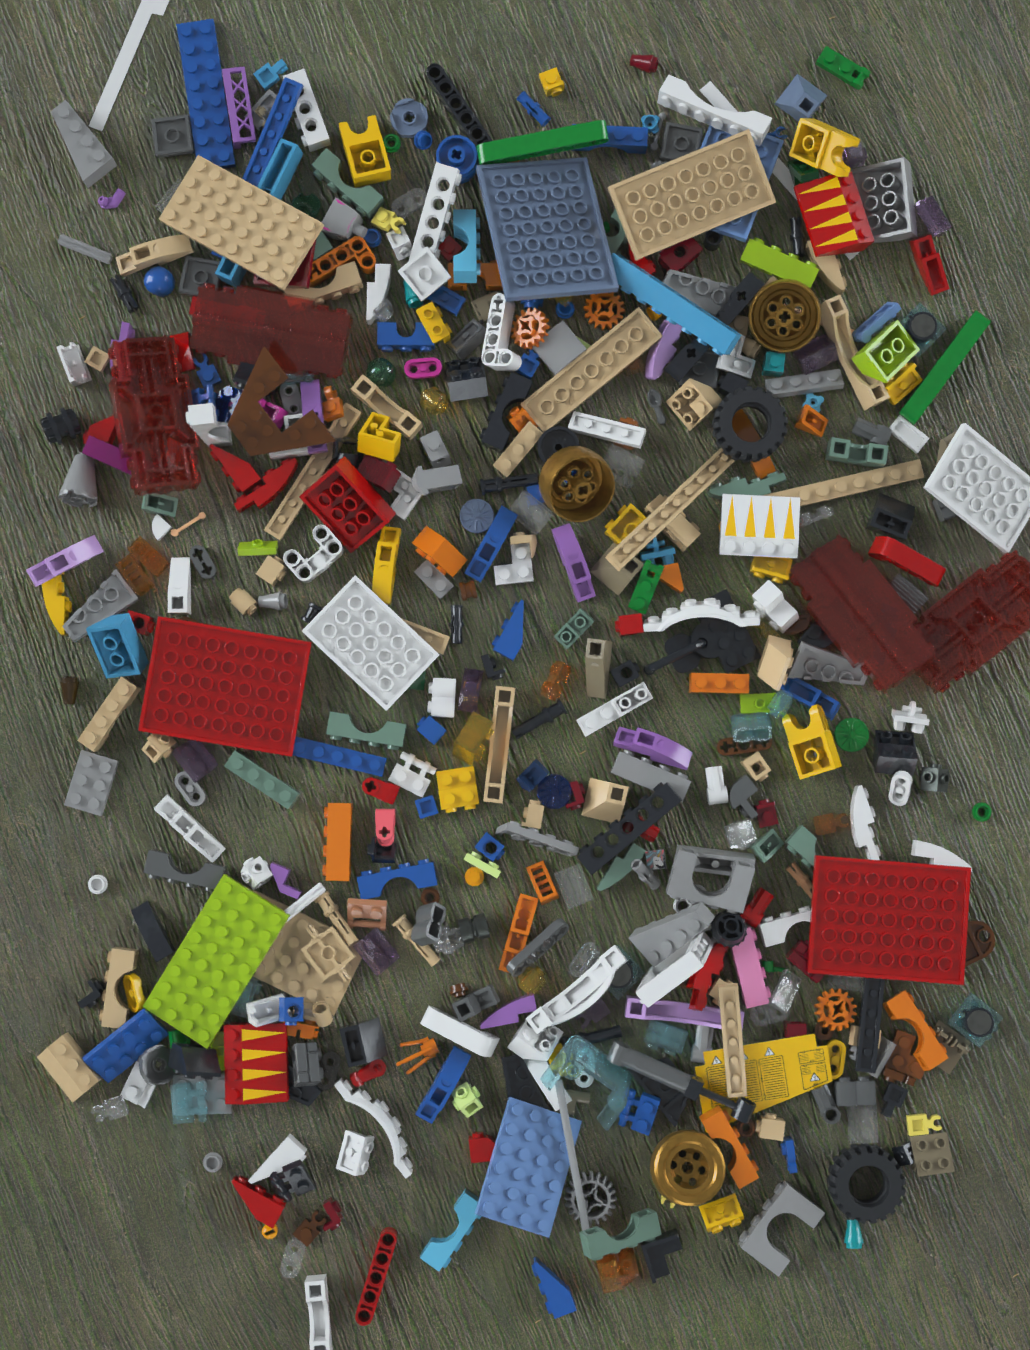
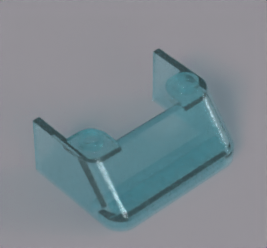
(581, 1056)

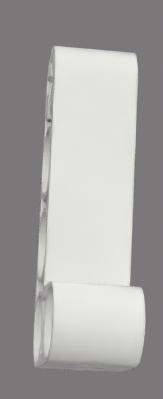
(500, 332)
(477, 1041)

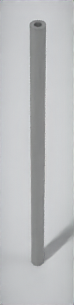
(572, 1155)

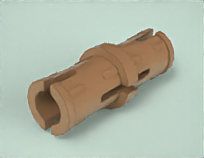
(801, 878)

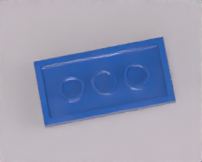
(125, 1045)

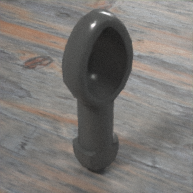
(655, 401)

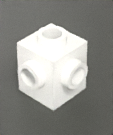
(256, 872)

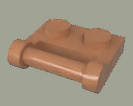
(367, 909)

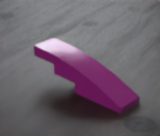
(105, 453)

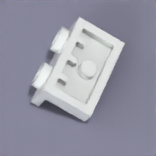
(355, 1153)

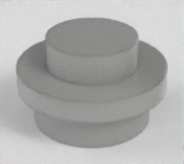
(212, 1162)

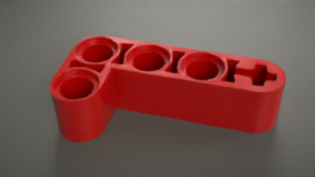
(907, 559)

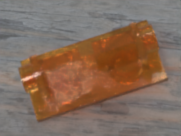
(558, 672)

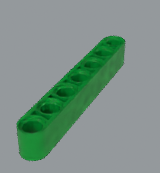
(543, 143)
(944, 367)

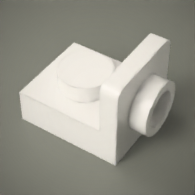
(400, 243)

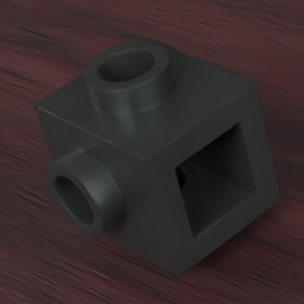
(934, 778)

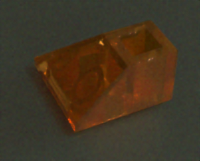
(617, 1270)

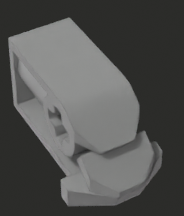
(436, 479)

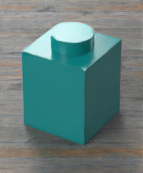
(773, 364)

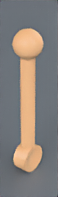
(175, 532)

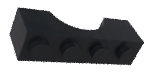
(515, 391)

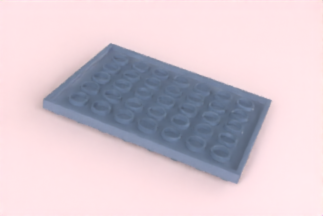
(546, 229)

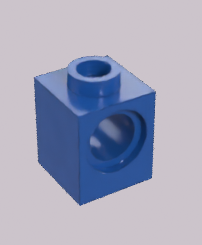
(431, 729)
(480, 846)
(297, 1003)

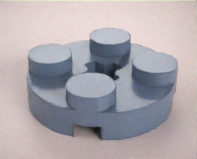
(399, 113)

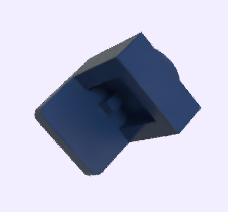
(532, 776)

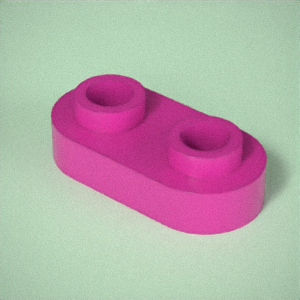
(423, 366)

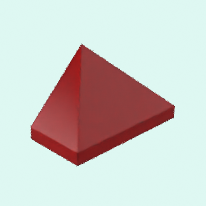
(185, 352)

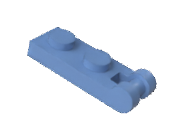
(876, 322)

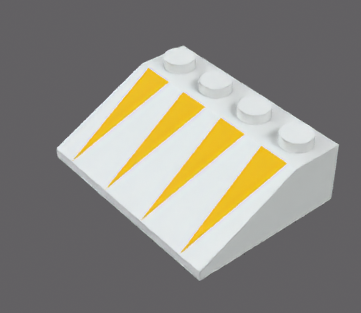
(759, 526)

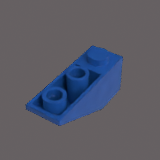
(512, 636)
(557, 1291)

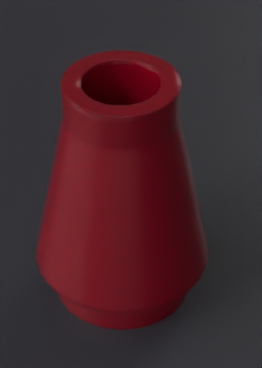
(646, 63)

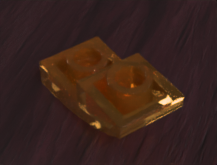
(148, 556)

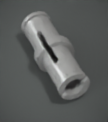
(645, 874)

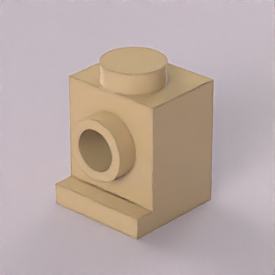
(753, 759)
(533, 814)

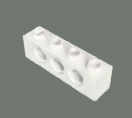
(319, 137)

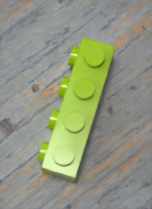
(777, 264)

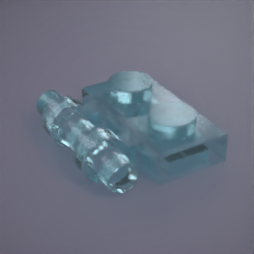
(183, 1105)

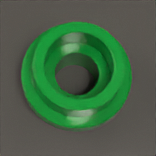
(392, 138)
(987, 812)

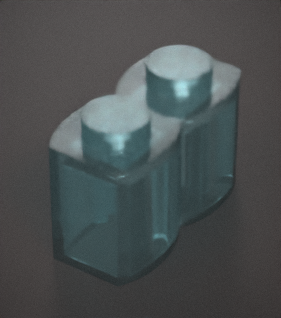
(751, 727)

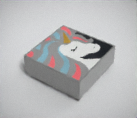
(655, 859)

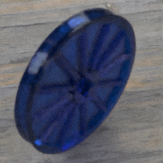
(554, 791)

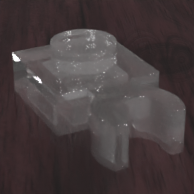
(113, 1108)

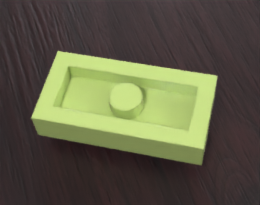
(490, 867)

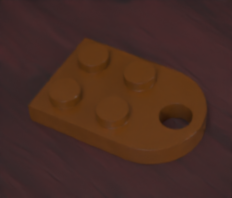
(975, 947)

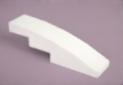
(189, 828)

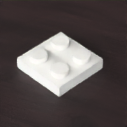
(424, 273)

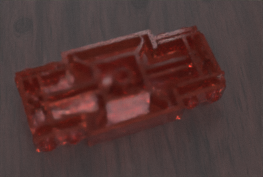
(284, 323)
(150, 415)
(862, 614)
(976, 621)

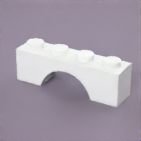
(775, 930)
(319, 1314)

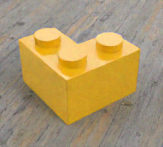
(377, 439)

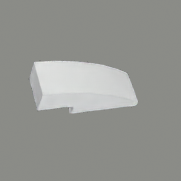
(377, 290)
(937, 854)
(537, 1069)

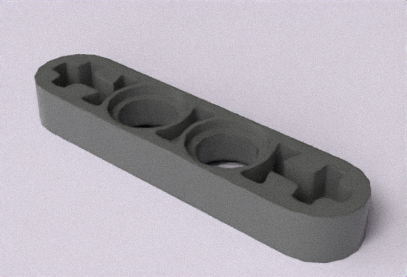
(537, 947)

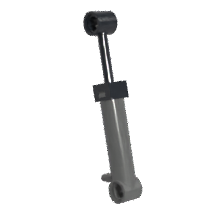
(688, 1084)

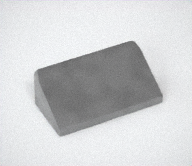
(467, 339)

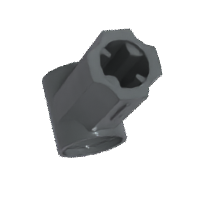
(873, 433)
(825, 1102)

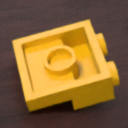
(628, 520)
(457, 789)

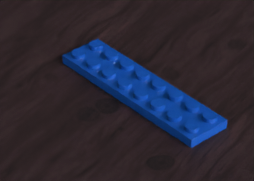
(206, 92)

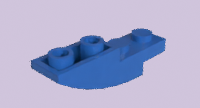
(491, 543)
(443, 1084)

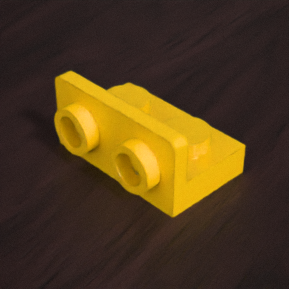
(722, 1213)

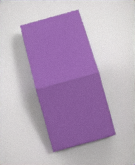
(281, 875)

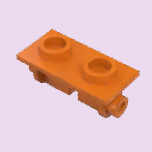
(307, 1029)

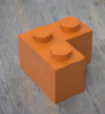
(439, 551)

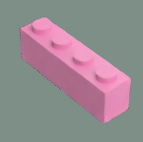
(749, 971)

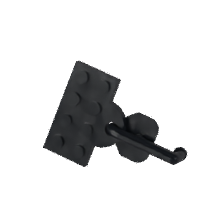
(722, 641)

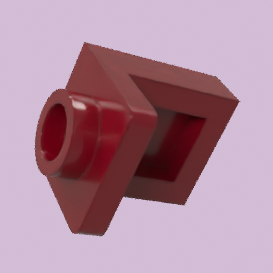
(578, 791)
(333, 1210)

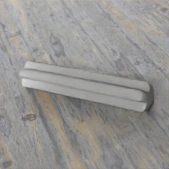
(85, 249)

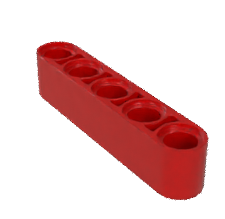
(376, 1285)

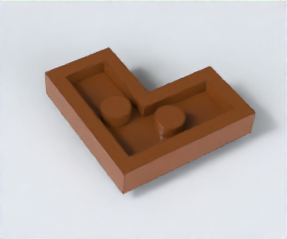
(901, 1059)

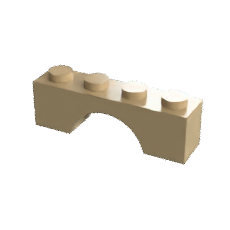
(345, 281)
(376, 400)
(102, 722)
(115, 1010)

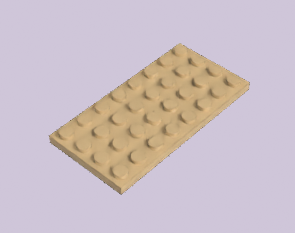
(691, 194)
(241, 222)
(290, 969)

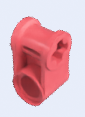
(385, 823)

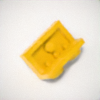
(433, 324)
(902, 383)
(771, 567)

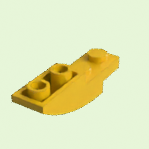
(385, 563)
(56, 604)

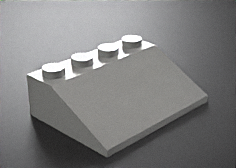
(888, 199)

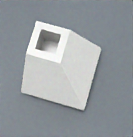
(532, 1045)

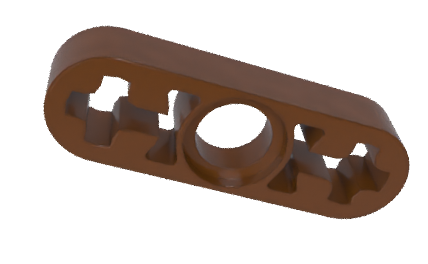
(730, 751)

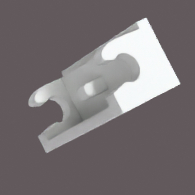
(74, 364)
(264, 1010)

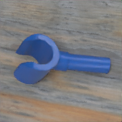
(776, 133)

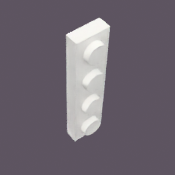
(607, 429)

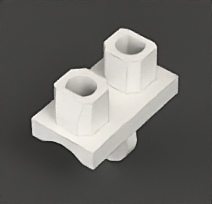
(912, 715)

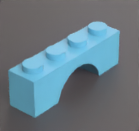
(465, 263)
(438, 1250)

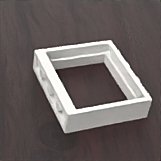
(674, 969)

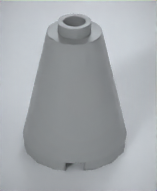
(80, 483)

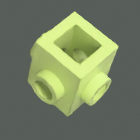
(466, 1099)

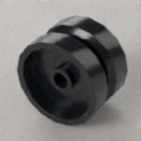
(552, 437)

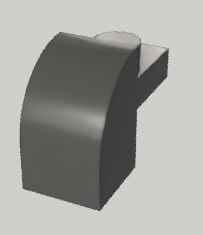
(738, 796)
(475, 1002)

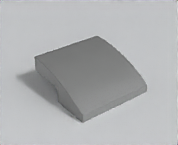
(559, 348)

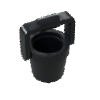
(353, 458)

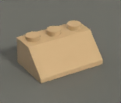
(679, 530)
(66, 1066)

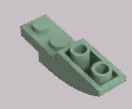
(740, 486)

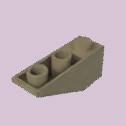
(597, 667)

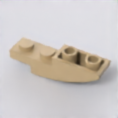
(154, 252)
(829, 270)

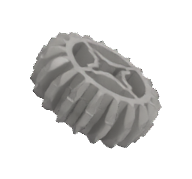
(598, 1199)

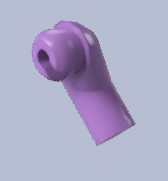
(111, 202)

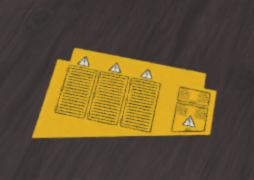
(772, 1069)

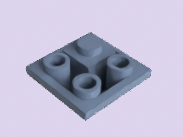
(800, 99)

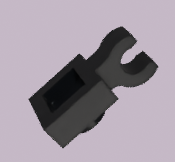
(894, 1096)

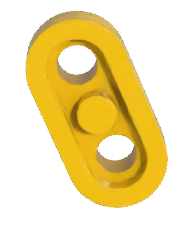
(133, 991)
(837, 1058)

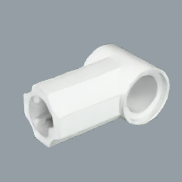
(716, 790)

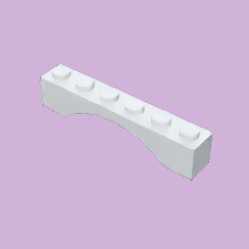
(680, 98)
(204, 422)

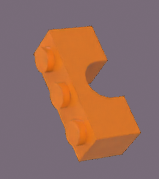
(489, 273)
(718, 683)

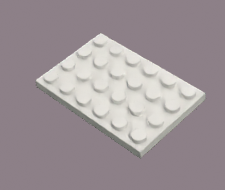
(982, 488)
(370, 643)

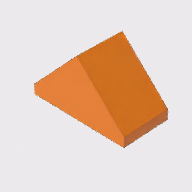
(811, 421)
(671, 577)

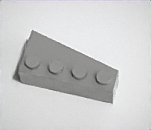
(85, 149)
(667, 935)

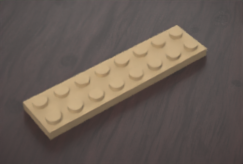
(591, 370)

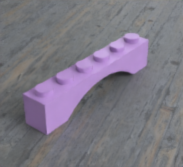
(674, 1011)

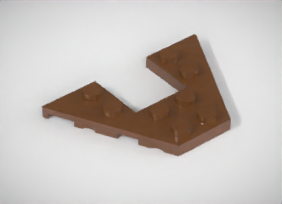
(254, 425)

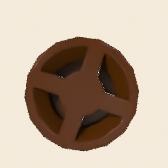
(468, 590)

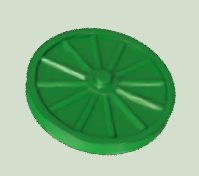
(851, 734)

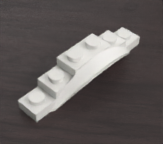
(708, 608)
(580, 994)
(379, 1111)

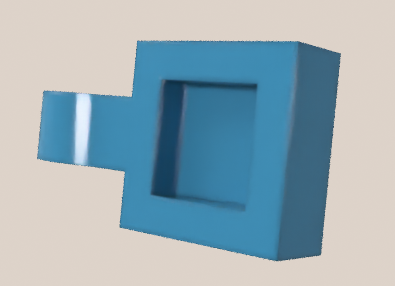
(268, 75)

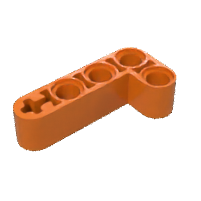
(352, 255)

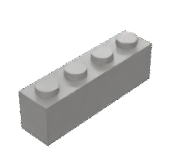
(648, 775)
(718, 861)

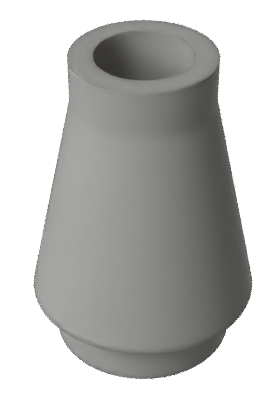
(274, 601)

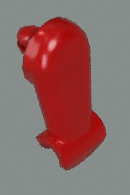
(370, 1071)

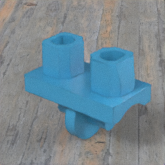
(665, 553)

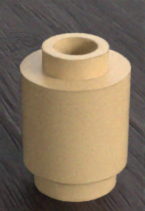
(243, 602)

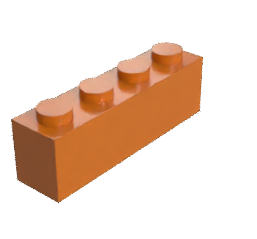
(338, 841)

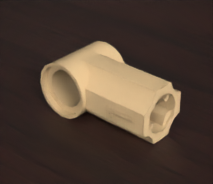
(317, 1012)

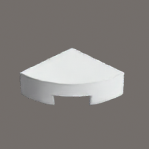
(160, 527)

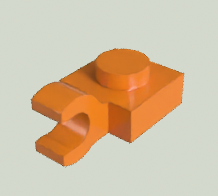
(333, 406)

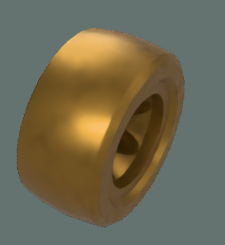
(774, 293)
(595, 489)
(710, 1158)

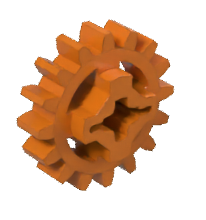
(609, 315)
(530, 328)
(828, 1005)

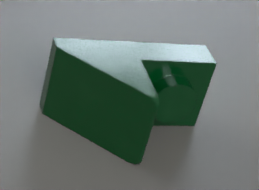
(802, 172)

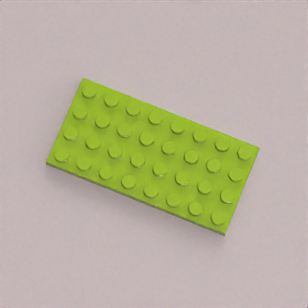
(216, 961)

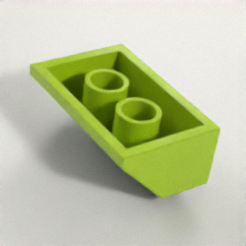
(886, 352)

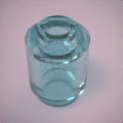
(780, 703)

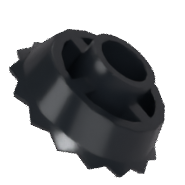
(728, 929)

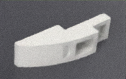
(614, 709)
(860, 816)

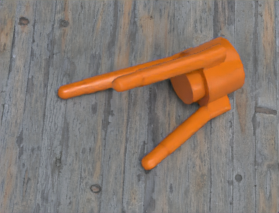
(428, 1048)

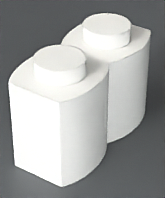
(443, 697)

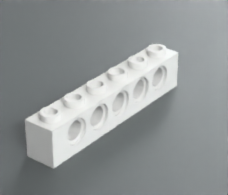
(440, 174)

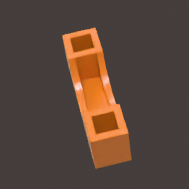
(928, 1051)
(740, 1167)

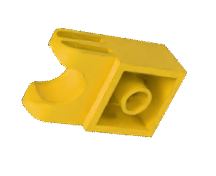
(822, 146)
(363, 148)
(806, 741)

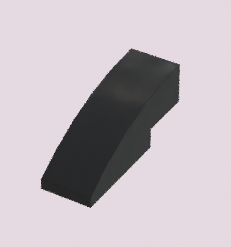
(152, 931)

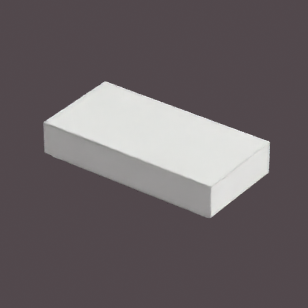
(908, 434)

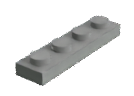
(804, 383)

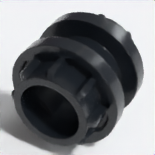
(60, 425)

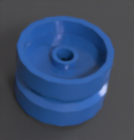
(458, 153)

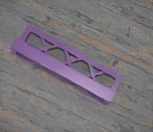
(232, 110)

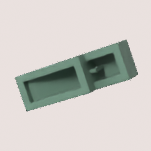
(620, 866)

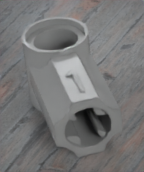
(702, 1043)

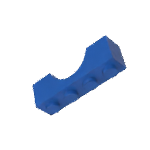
(625, 138)
(372, 884)

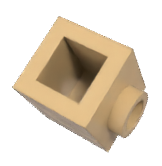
(272, 570)
(770, 1127)

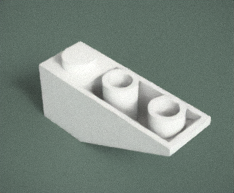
(179, 586)

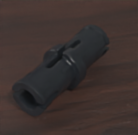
(797, 236)
(124, 293)
(456, 624)

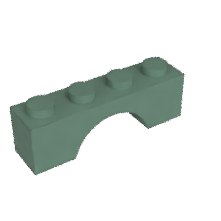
(365, 199)
(341, 726)
(262, 780)
(802, 843)
(642, 1227)

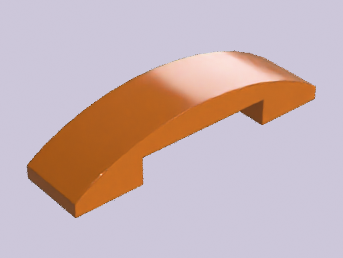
(746, 432)

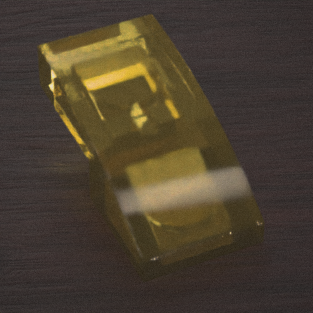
(766, 630)

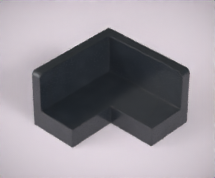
(655, 1251)

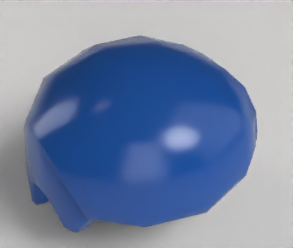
(159, 281)

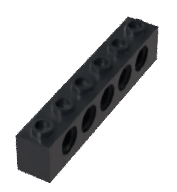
(594, 863)

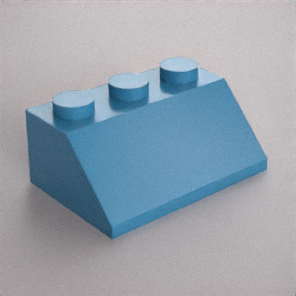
(118, 646)

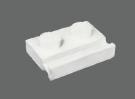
(136, 1089)

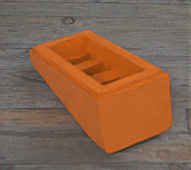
(546, 899)

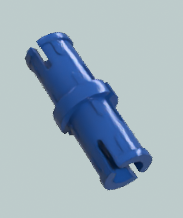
(533, 108)

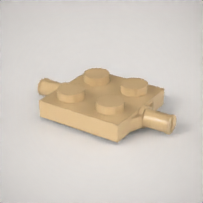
(328, 953)

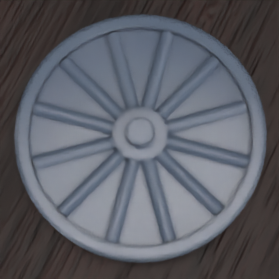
(476, 515)

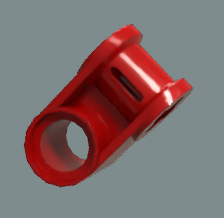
(384, 790)

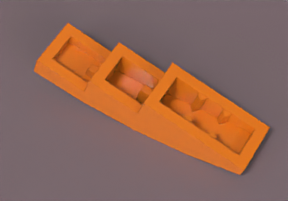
(519, 929)

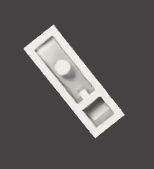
(286, 1153)

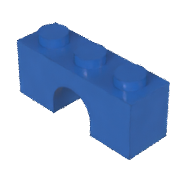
(390, 339)

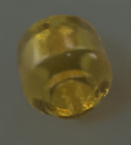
(434, 400)
(531, 980)

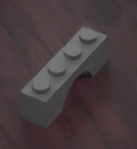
(161, 865)

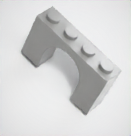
(730, 897)
(785, 1200)

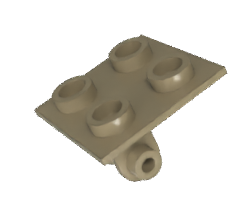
(954, 1044)
(931, 1154)

